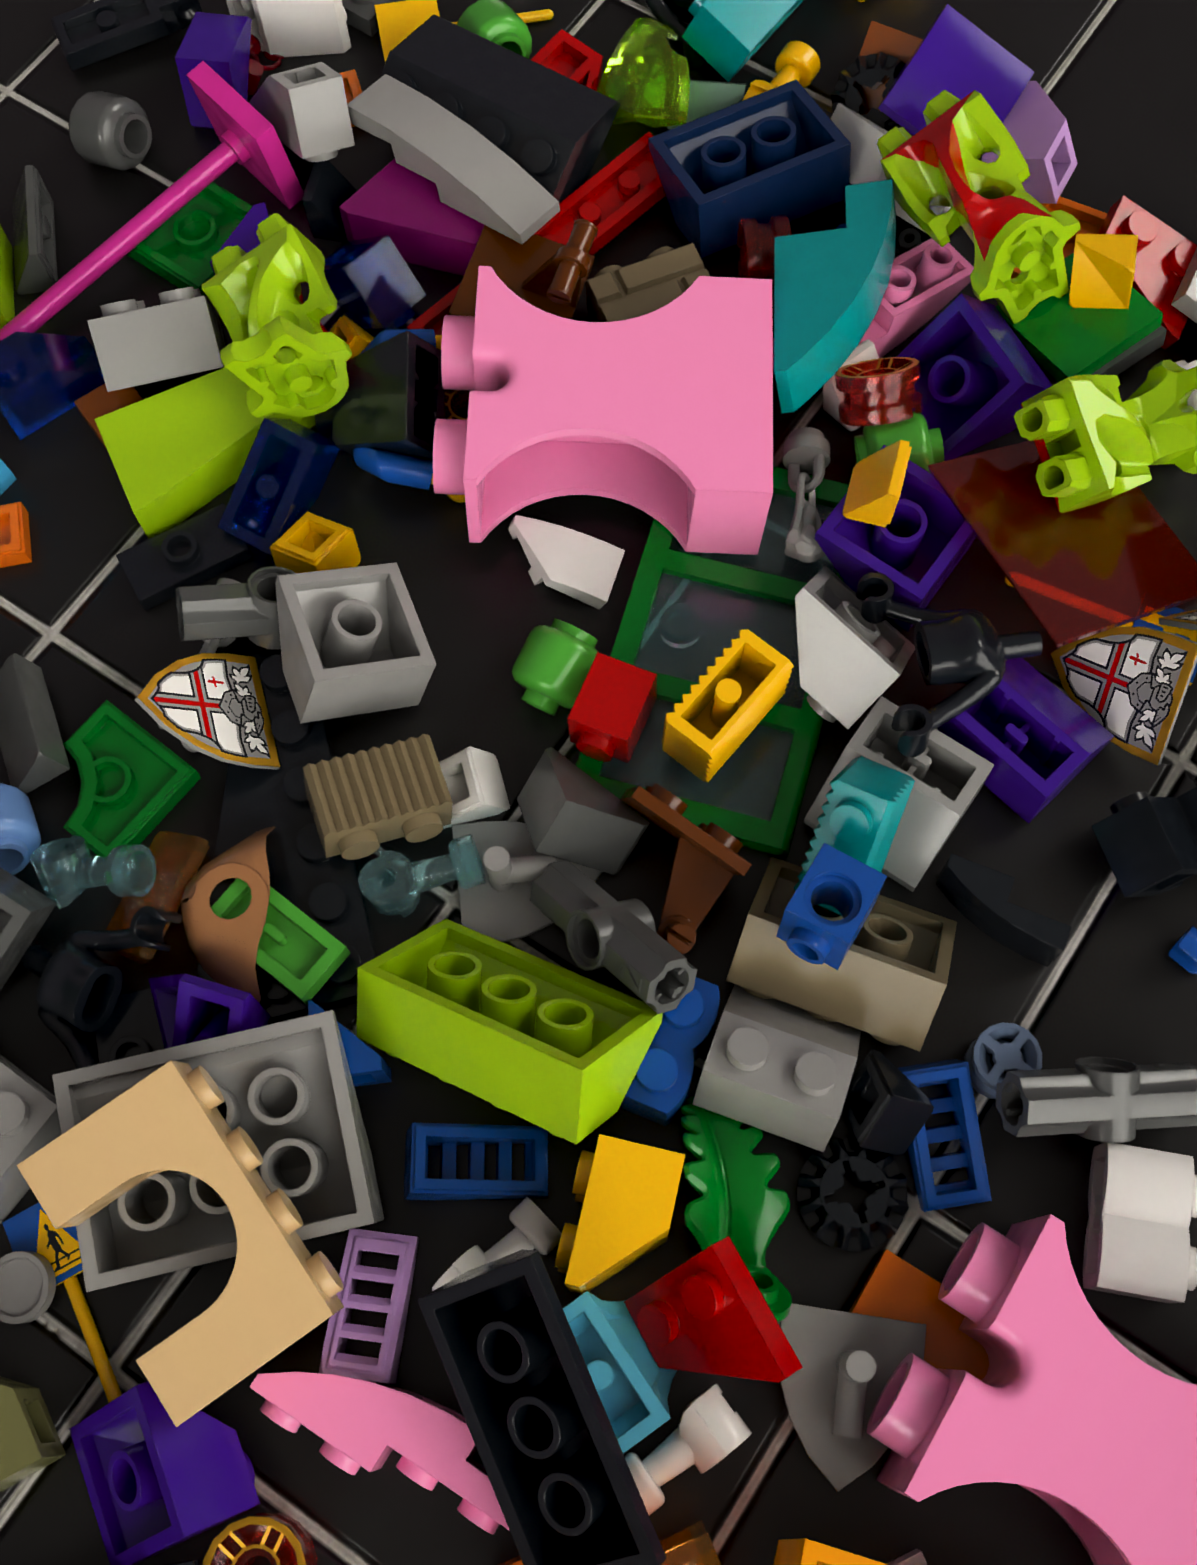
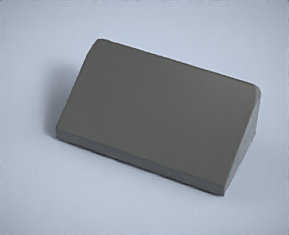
(33, 235)
(28, 726)

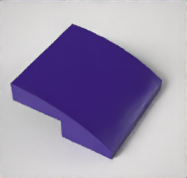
(958, 60)

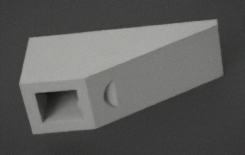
(307, 110)

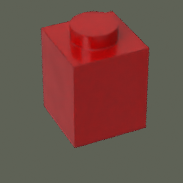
(612, 709)

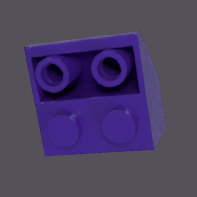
(1030, 736)

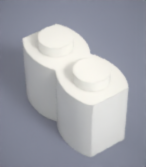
(1140, 1223)

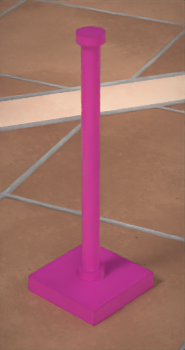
(244, 139)

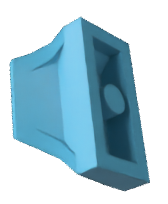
(621, 1367)

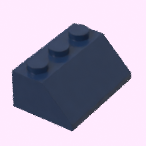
(751, 162)

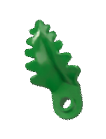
(735, 1195)

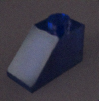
(373, 283)
(44, 377)
(277, 482)

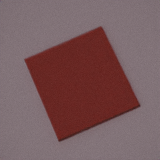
(1073, 567)

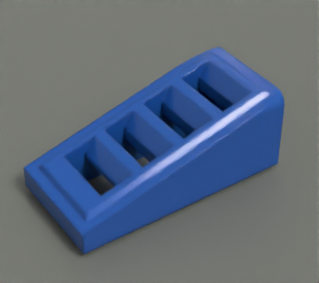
(966, 1129)
(447, 1136)

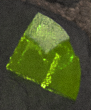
(647, 77)

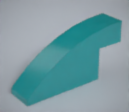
(830, 291)

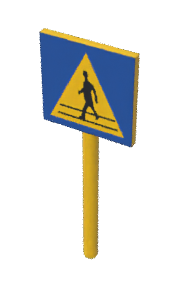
(34, 1232)

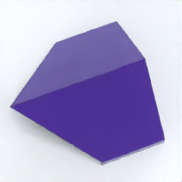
(202, 1009)

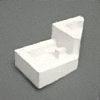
(568, 559)

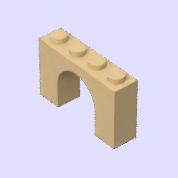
(275, 1283)

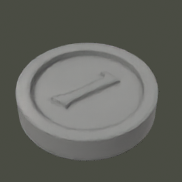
(25, 1286)

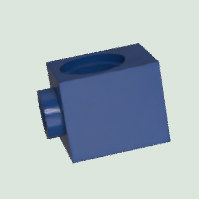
(837, 882)

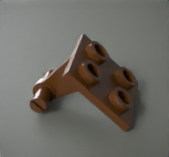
(536, 271)
(701, 864)

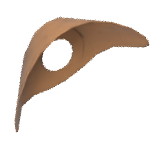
(223, 945)

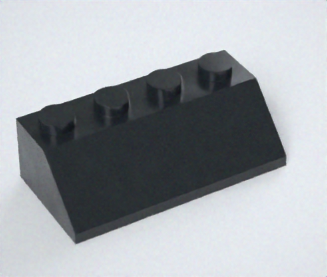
(518, 105)
(538, 1417)

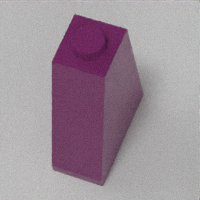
(414, 218)

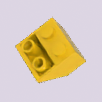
(625, 1210)

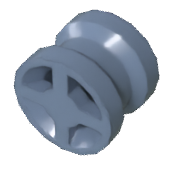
(1011, 1050)

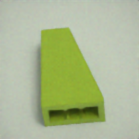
(182, 446)

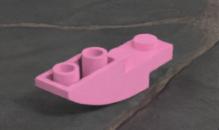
(917, 290)
(371, 1419)

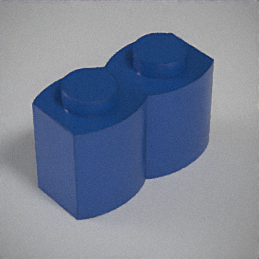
(668, 1065)

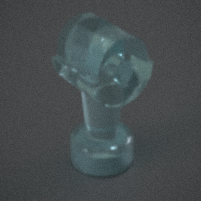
(69, 869)
(395, 883)

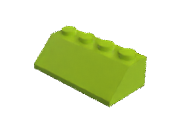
(506, 1027)

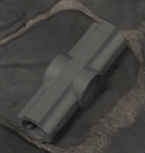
(232, 610)
(613, 936)
(1098, 1099)

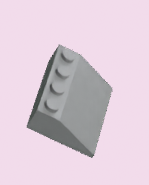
(296, 1104)

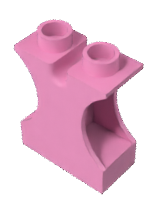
(625, 410)
(1055, 1412)

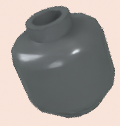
(110, 130)

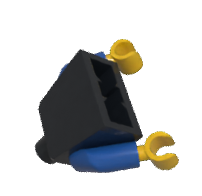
(391, 408)

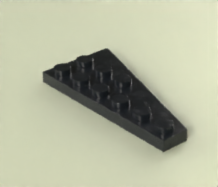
(296, 859)

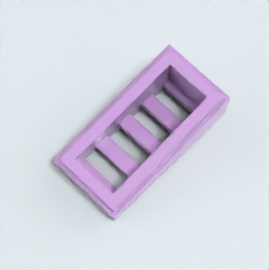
(391, 1337)

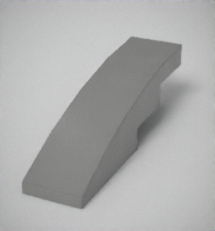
(464, 164)

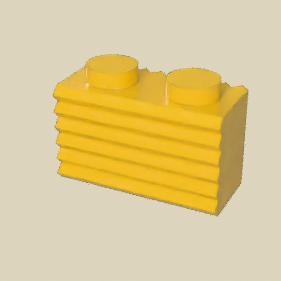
(725, 704)

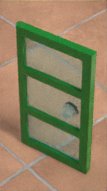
(676, 625)

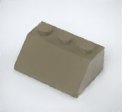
(885, 982)

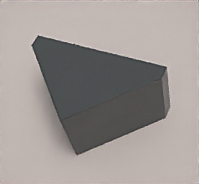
(577, 816)

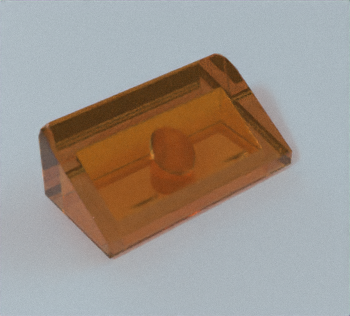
(177, 862)

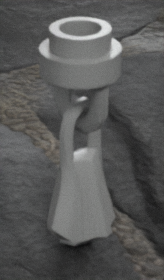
(805, 454)

